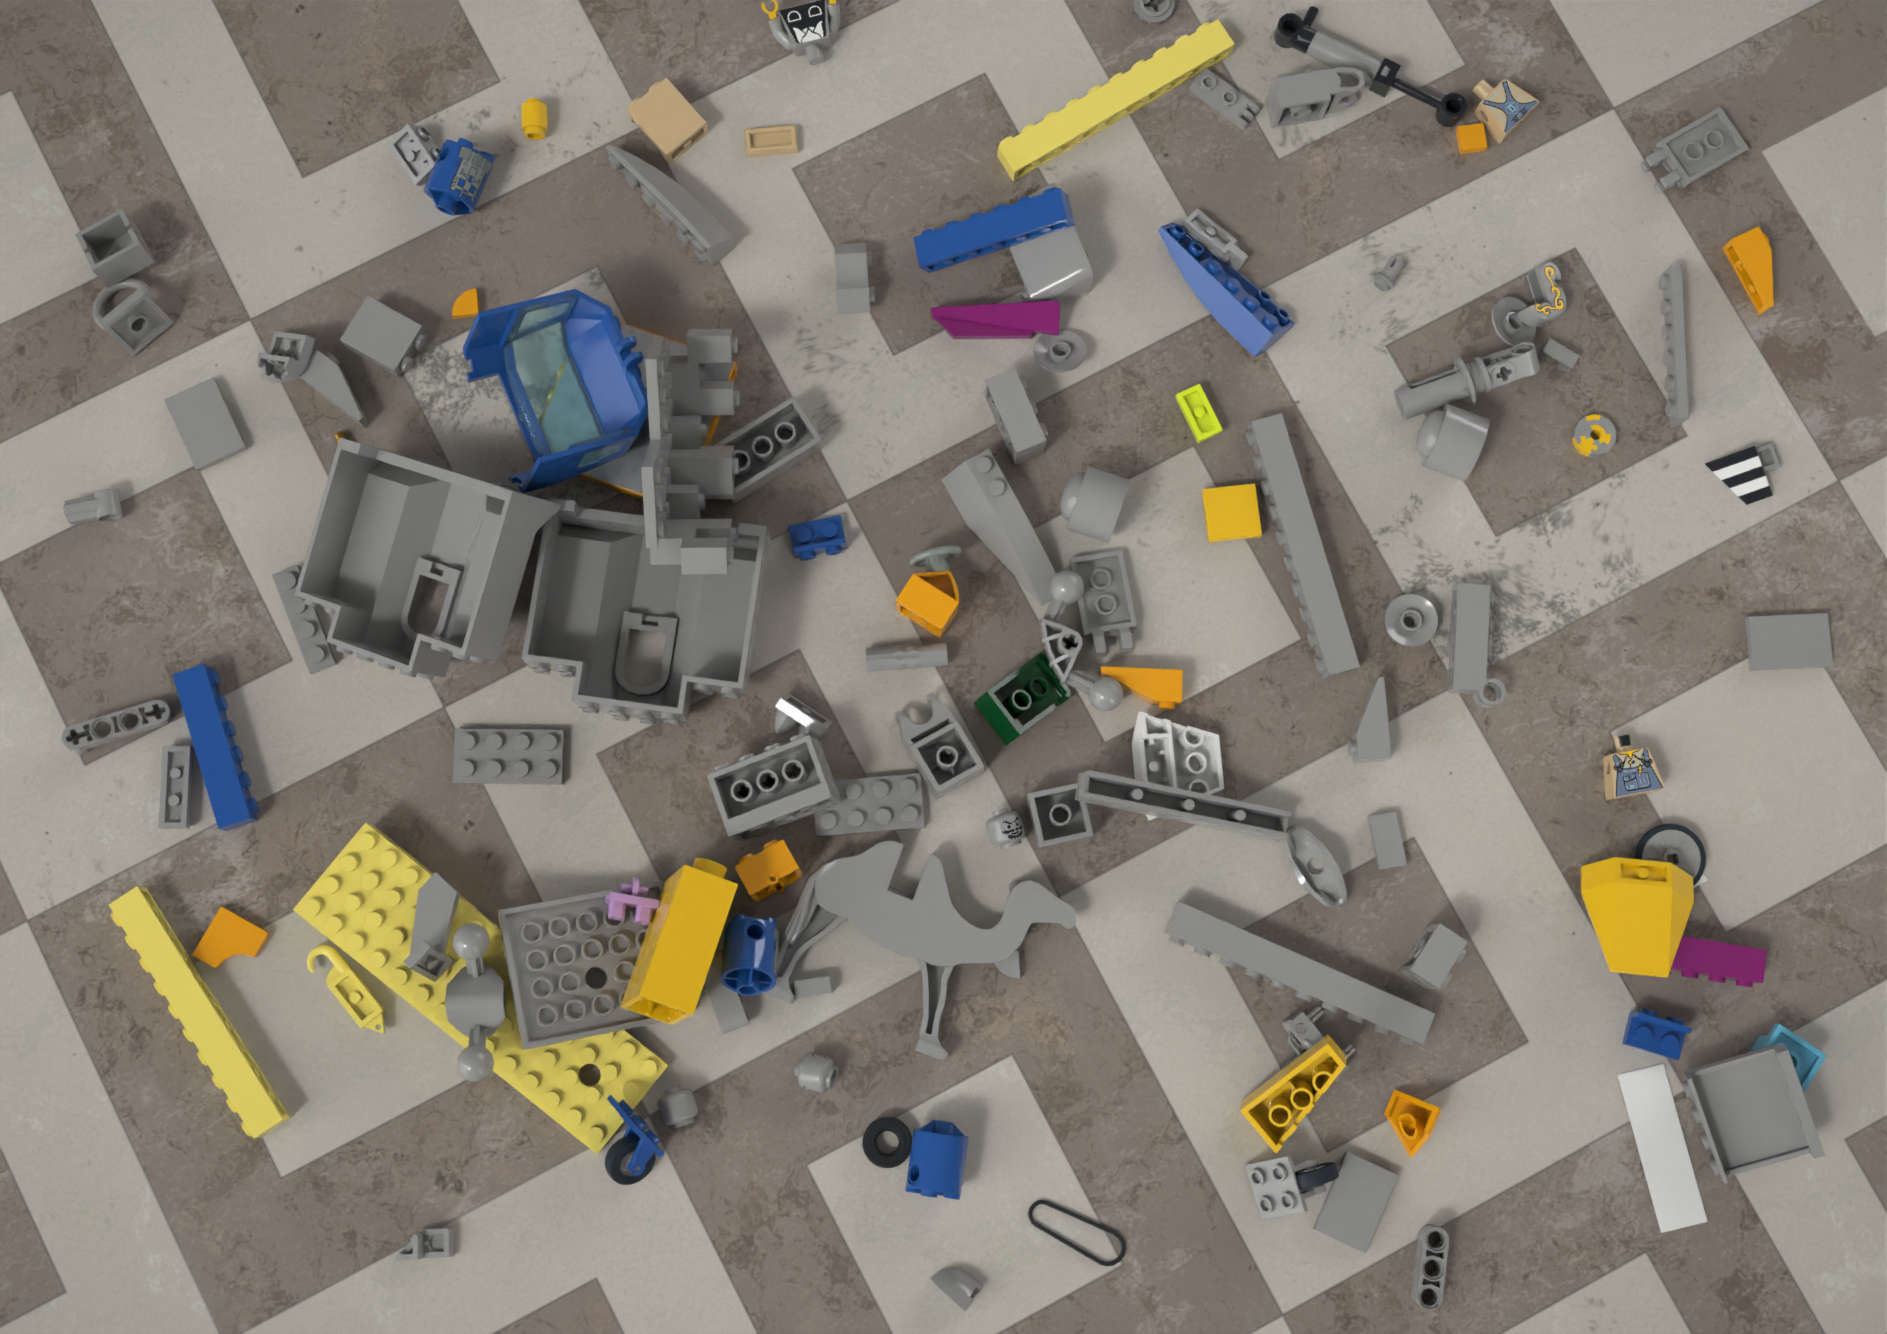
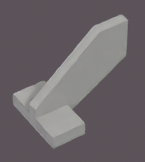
(432, 928)

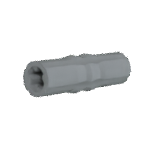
(907, 656)

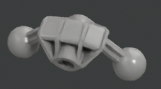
(1066, 589)
(475, 1002)

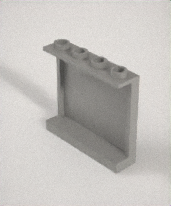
(1751, 1111)

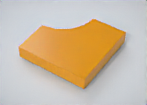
(228, 937)

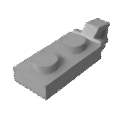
(1214, 239)

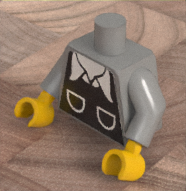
(805, 27)

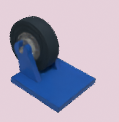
(634, 1154)

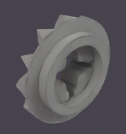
(1147, 13)

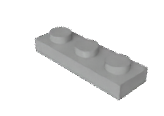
(176, 787)

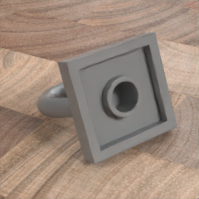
(134, 320)

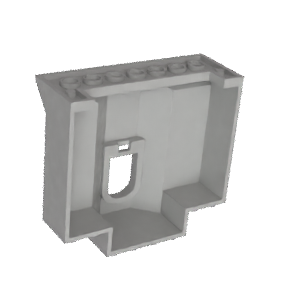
(385, 532)
(600, 584)

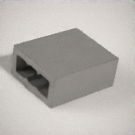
(384, 337)

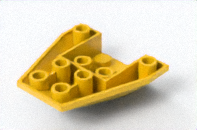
(1637, 912)

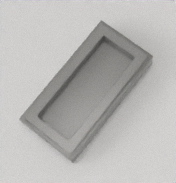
(1387, 840)

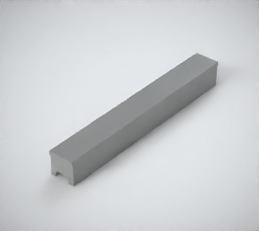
(1182, 805)

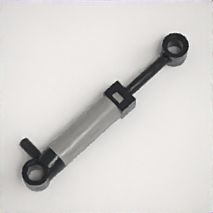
(1376, 73)

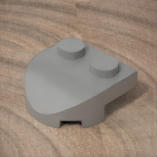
(286, 357)

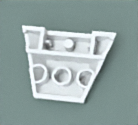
(1176, 756)

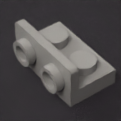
(415, 152)

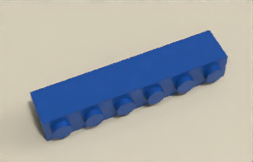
(994, 230)
(215, 747)

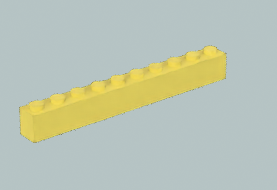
(1115, 99)
(199, 1012)

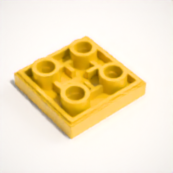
(1231, 513)

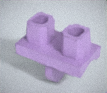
(618, 902)

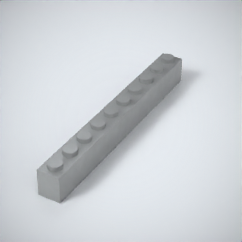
(1302, 546)
(1300, 974)

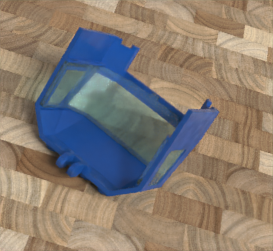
(565, 380)

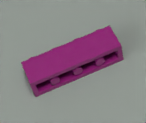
(1720, 961)

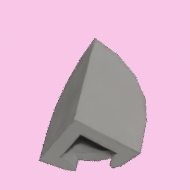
(958, 1286)

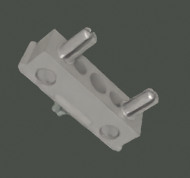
(1306, 1034)

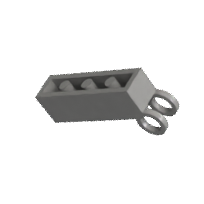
(1469, 644)

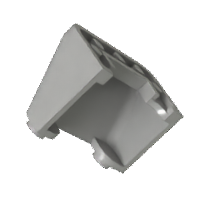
(1053, 265)

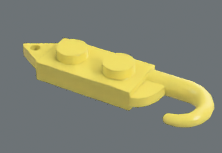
(350, 990)

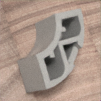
(852, 278)

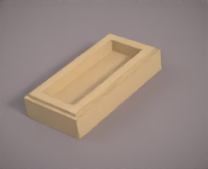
(770, 141)

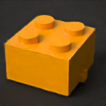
(768, 869)

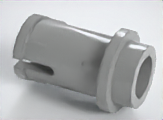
(1387, 276)

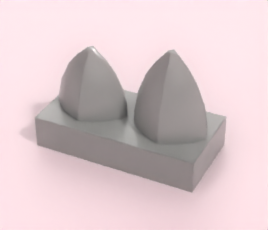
(792, 711)

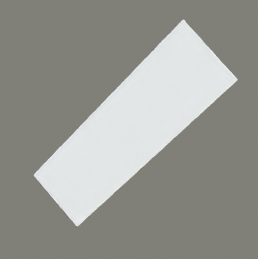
(1662, 1148)

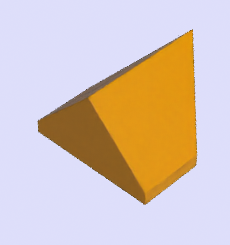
(1411, 1120)

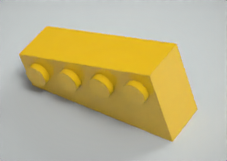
(1292, 1093)

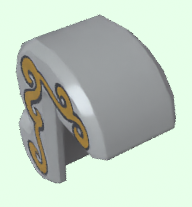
(1548, 296)

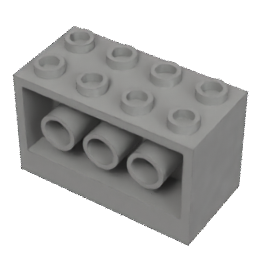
(788, 798)

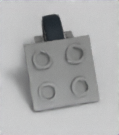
(1279, 1182)

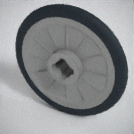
(1675, 840)

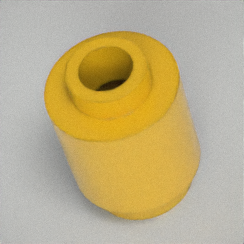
(534, 119)

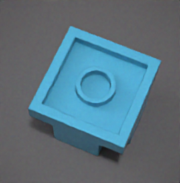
(1804, 1056)

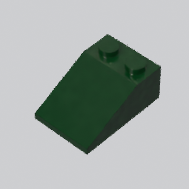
(1022, 699)

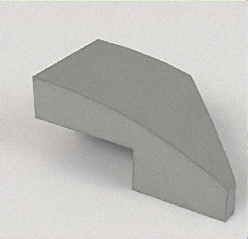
(429, 1244)

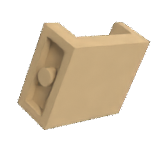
(667, 120)

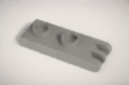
(1223, 98)

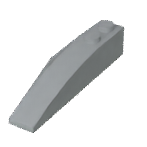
(1000, 522)

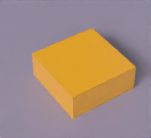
(1471, 138)

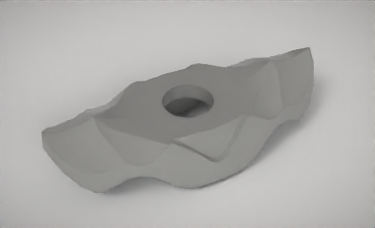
(1326, 886)

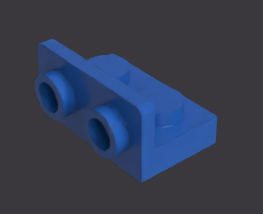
(817, 537)
(1655, 1034)

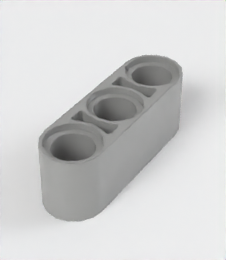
(725, 1002)
(1435, 1280)

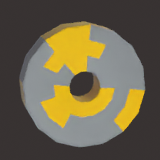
(1602, 427)

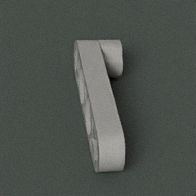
(118, 730)

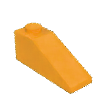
(1752, 262)
(1152, 685)

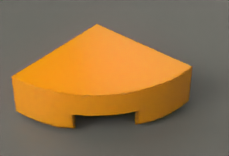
(466, 305)

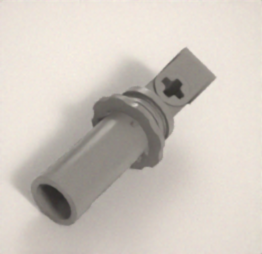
(1467, 380)

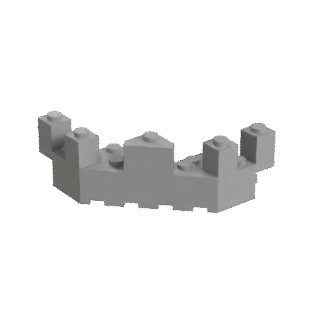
(676, 466)

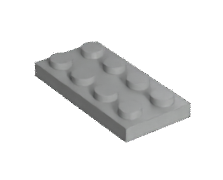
(509, 756)
(873, 806)

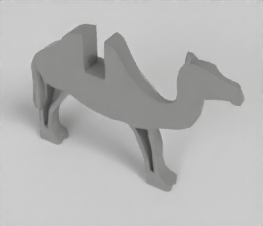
(910, 924)

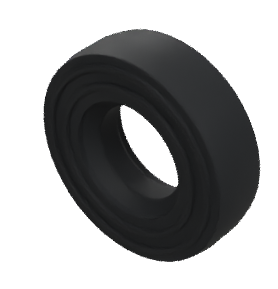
(874, 1154)

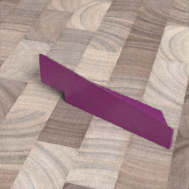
(999, 320)

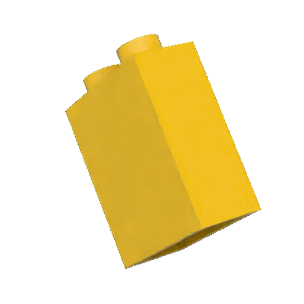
(680, 943)

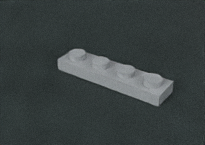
(304, 622)

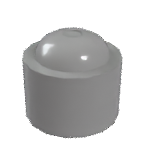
(1452, 441)
(1093, 502)

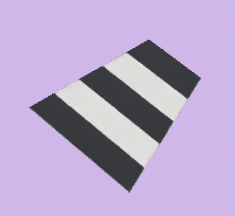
(1743, 475)

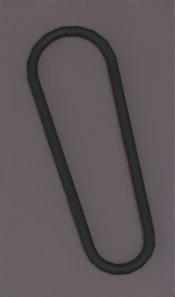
(1112, 1263)

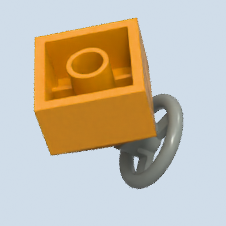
(931, 596)

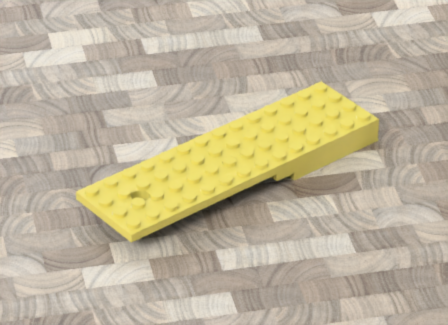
(369, 911)

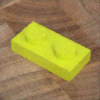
(1198, 413)

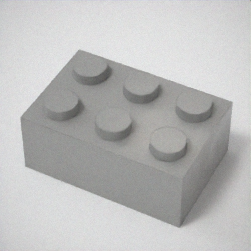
(1015, 416)

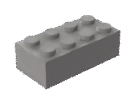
(771, 446)

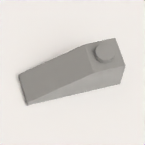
(331, 382)
(1371, 734)

